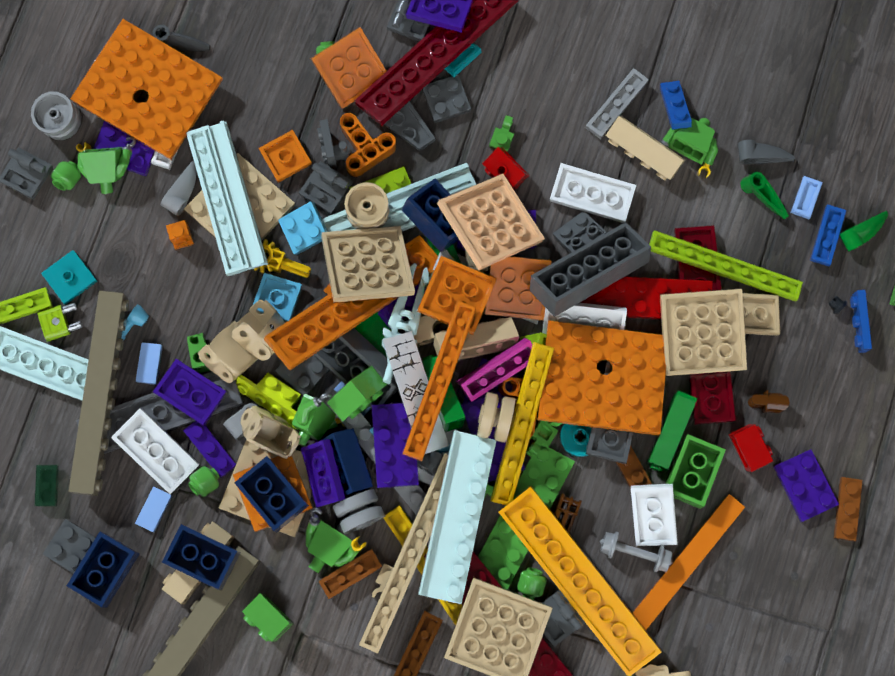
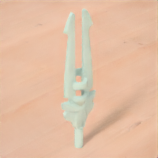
(395, 321)

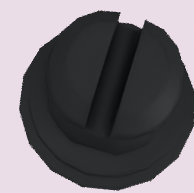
(837, 304)

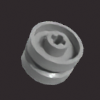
(56, 115)
(359, 513)

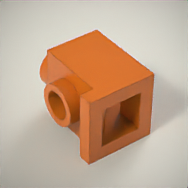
(179, 234)

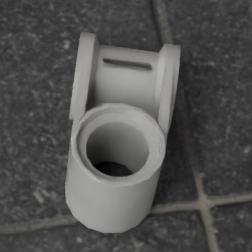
(233, 424)

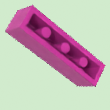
(496, 370)

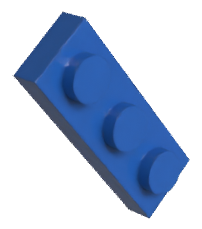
(675, 105)
(828, 235)
(861, 321)

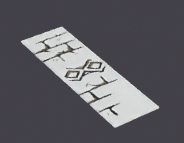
(412, 382)

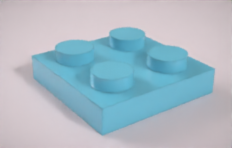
(303, 228)
(280, 294)

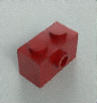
(503, 163)
(751, 447)

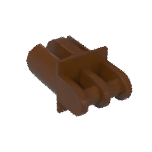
(769, 402)
(566, 513)

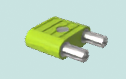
(55, 323)

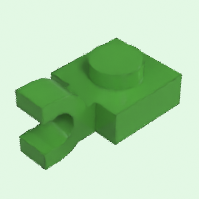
(502, 136)
(542, 436)

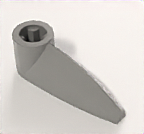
(178, 195)

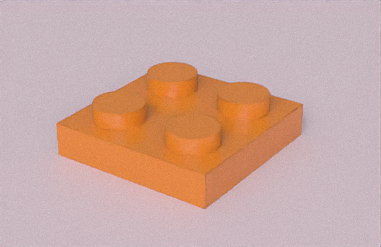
(285, 156)

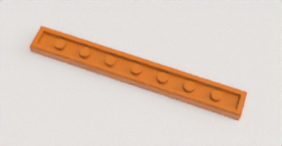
(439, 381)
(687, 561)

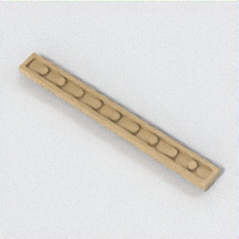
(404, 566)

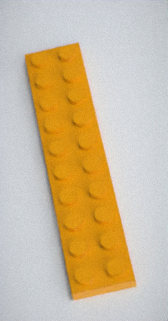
(580, 581)

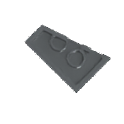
(411, 127)

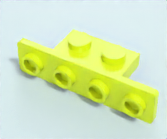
(271, 395)

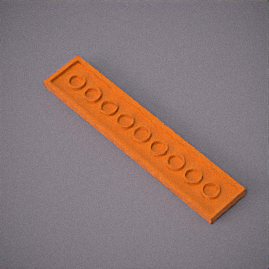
(329, 320)

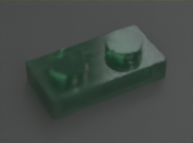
(46, 485)

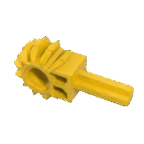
(278, 261)

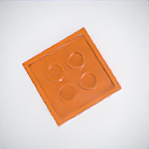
(349, 67)
(455, 283)
(512, 288)
(290, 471)

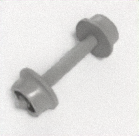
(661, 559)

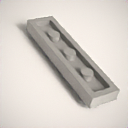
(617, 103)

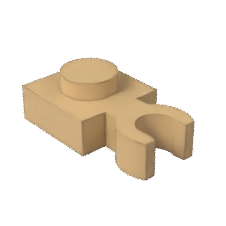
(382, 578)

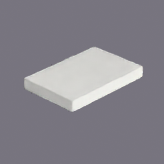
(654, 515)

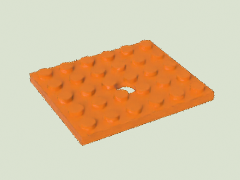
(174, 82)
(582, 396)

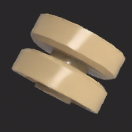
(367, 195)
(491, 416)

